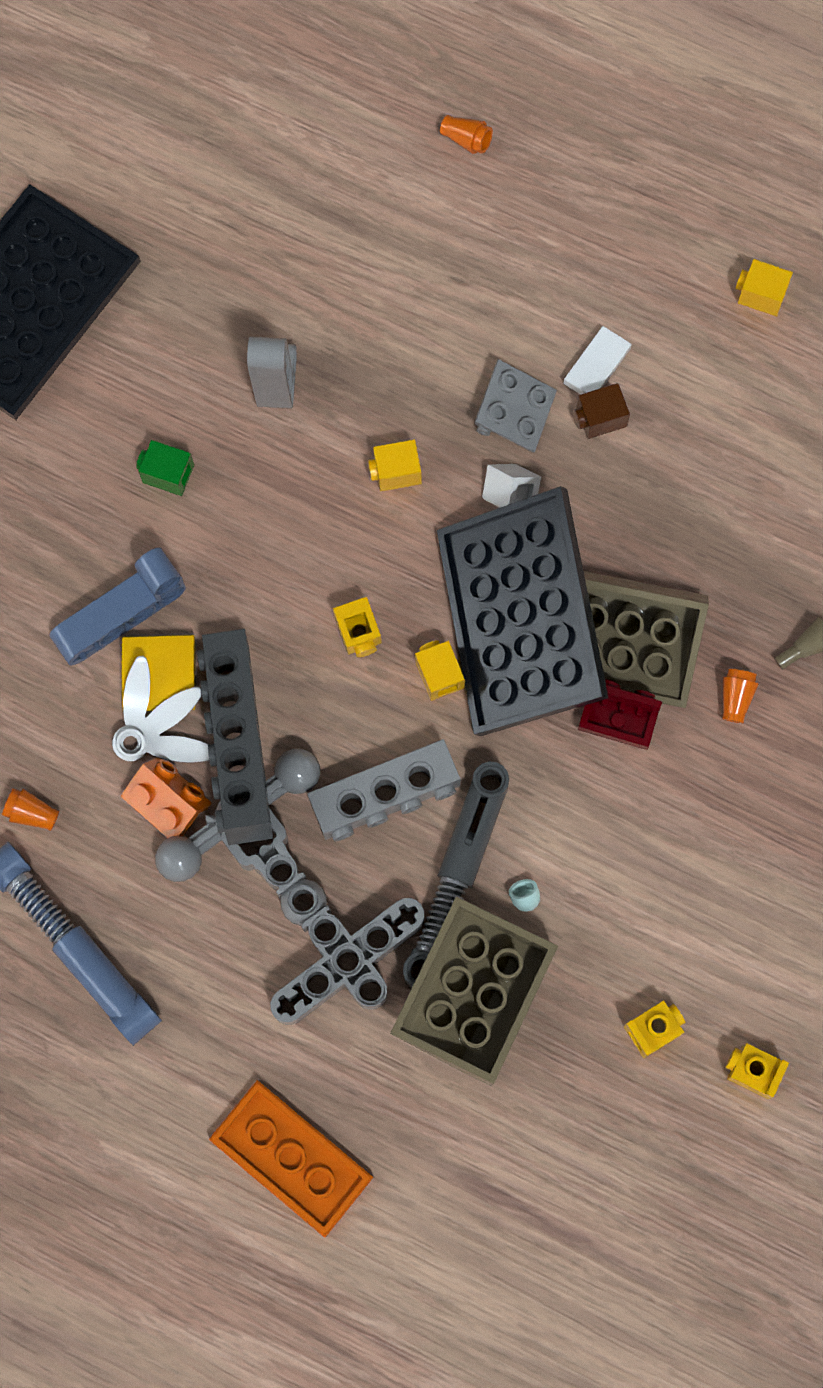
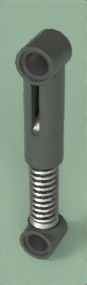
(461, 857)

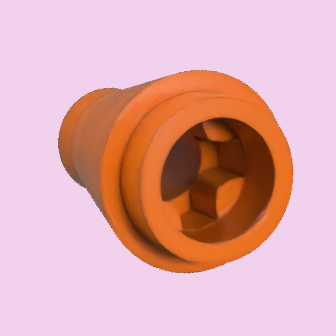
(468, 133)
(737, 694)
(29, 810)

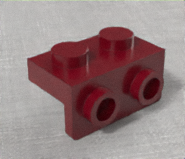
(622, 716)

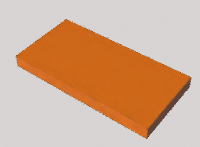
(291, 1158)

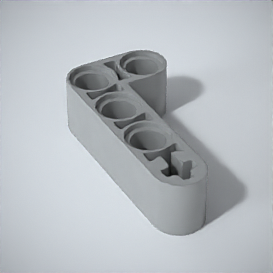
(272, 371)

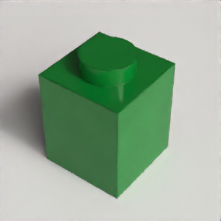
(165, 467)

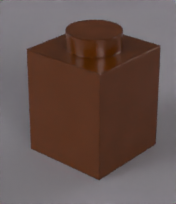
(601, 411)

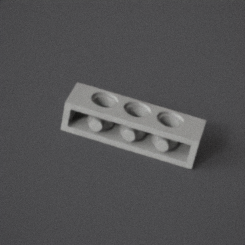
(431, 759)

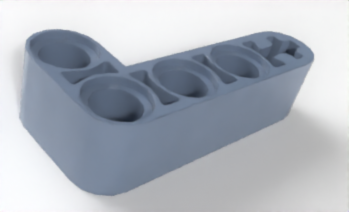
(119, 609)

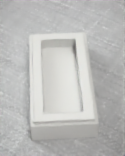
(597, 362)

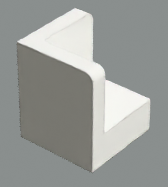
(509, 484)

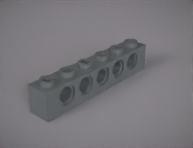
(252, 819)

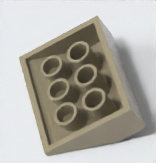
(647, 635)
(474, 991)

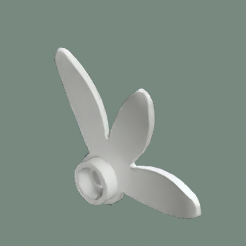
(164, 716)

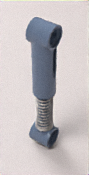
(78, 951)

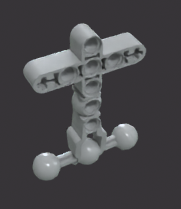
(181, 858)

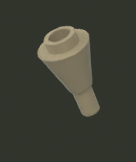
(806, 645)

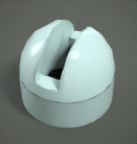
(525, 895)

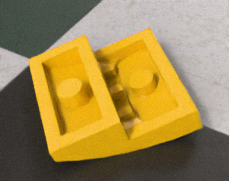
(169, 661)

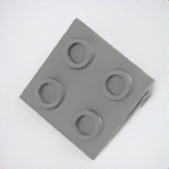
(515, 406)

